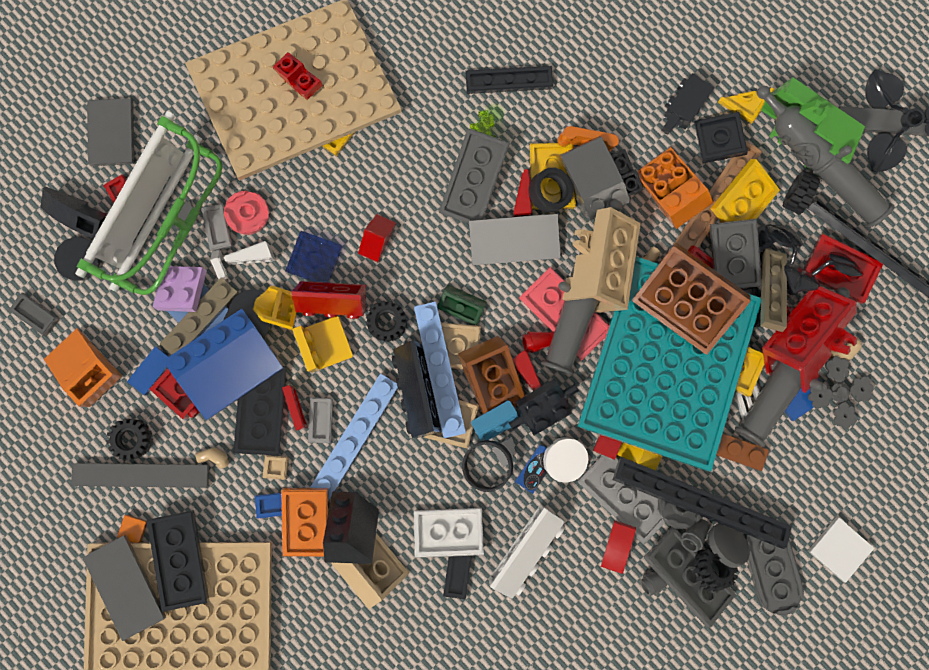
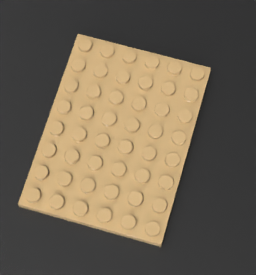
(264, 117)
(216, 635)

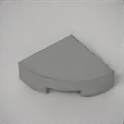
(509, 444)

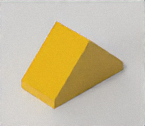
(639, 456)

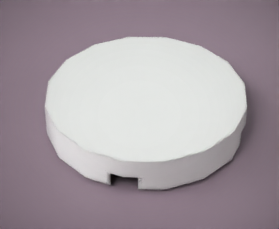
(565, 459)

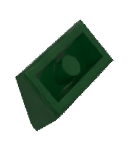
(461, 305)

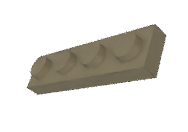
(774, 291)
(195, 323)

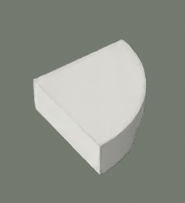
(216, 260)

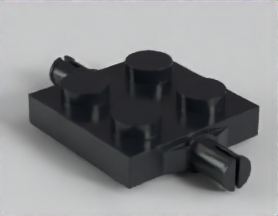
(544, 407)

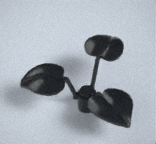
(884, 150)
(798, 278)

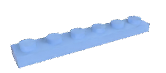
(439, 370)
(355, 434)

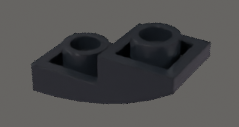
(628, 174)

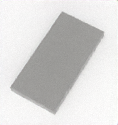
(514, 239)
(621, 501)

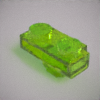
(485, 124)

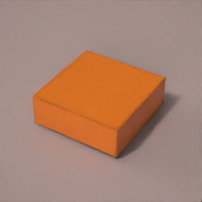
(133, 528)

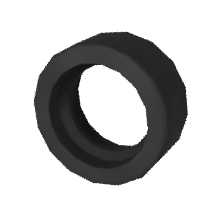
(564, 183)

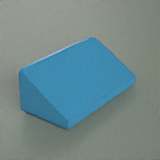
(494, 421)

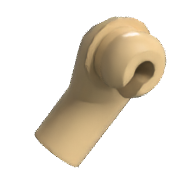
(215, 455)

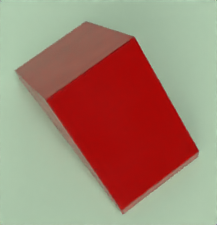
(376, 237)

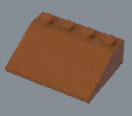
(691, 298)

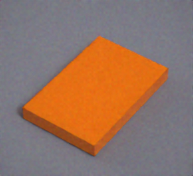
(304, 521)

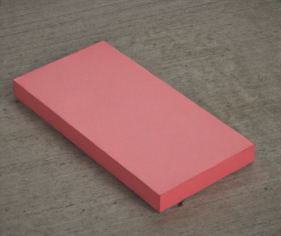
(546, 303)

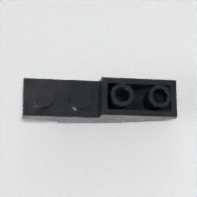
(72, 212)

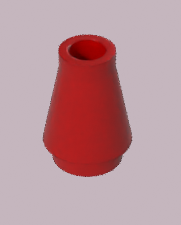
(536, 341)

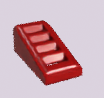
(523, 201)
(526, 370)

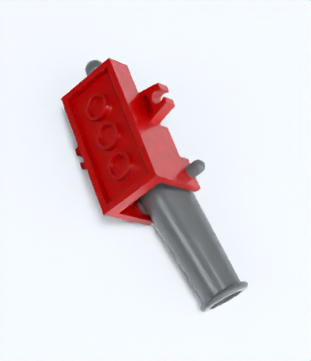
(798, 355)

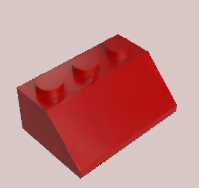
(329, 299)

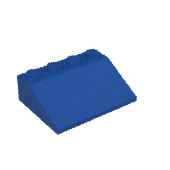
(223, 364)

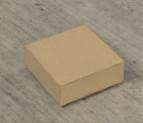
(275, 467)

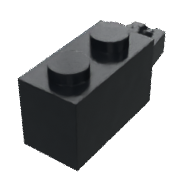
(687, 103)

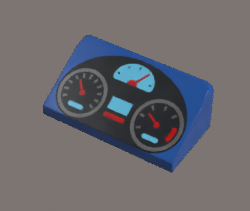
(533, 470)

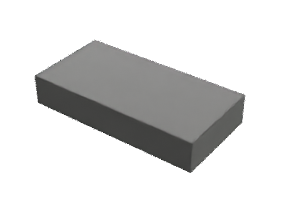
(216, 227)
(320, 420)

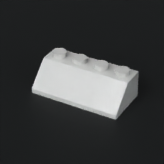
(526, 551)

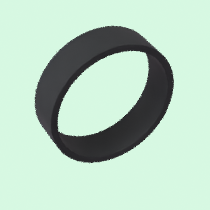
(471, 481)

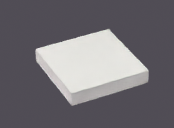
(841, 549)

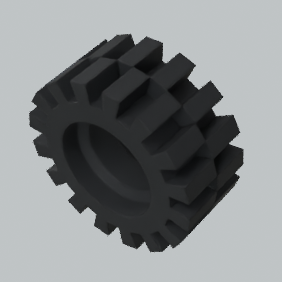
(801, 192)
(379, 309)
(117, 432)
(707, 575)

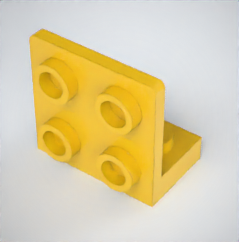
(323, 344)

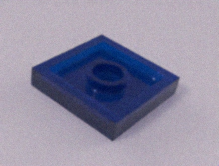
(313, 258)

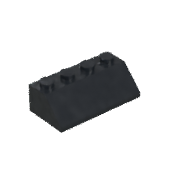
(416, 389)

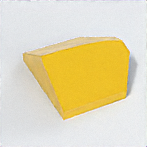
(276, 307)

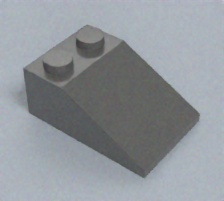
(594, 177)

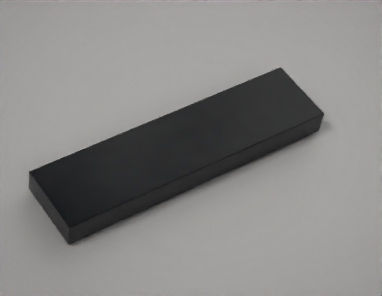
(509, 79)

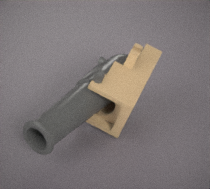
(596, 283)

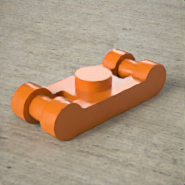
(579, 136)

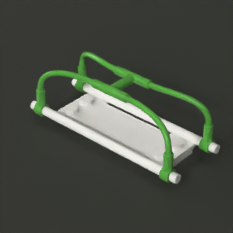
(135, 202)

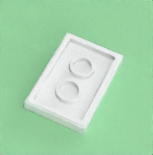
(448, 532)

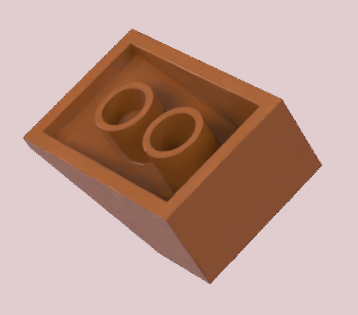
(491, 374)

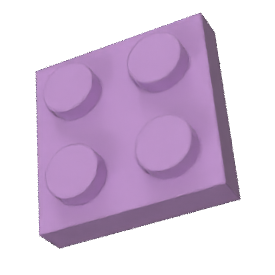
(180, 289)

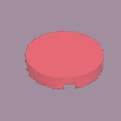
(246, 212)

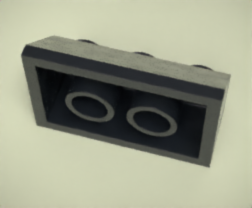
(350, 529)

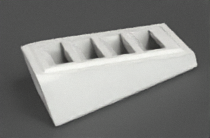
(254, 254)

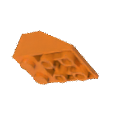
(674, 188)
(81, 369)

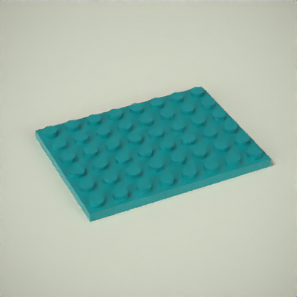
(662, 389)

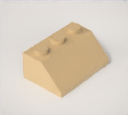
(374, 580)

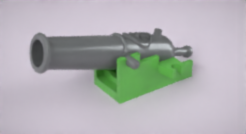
(825, 144)

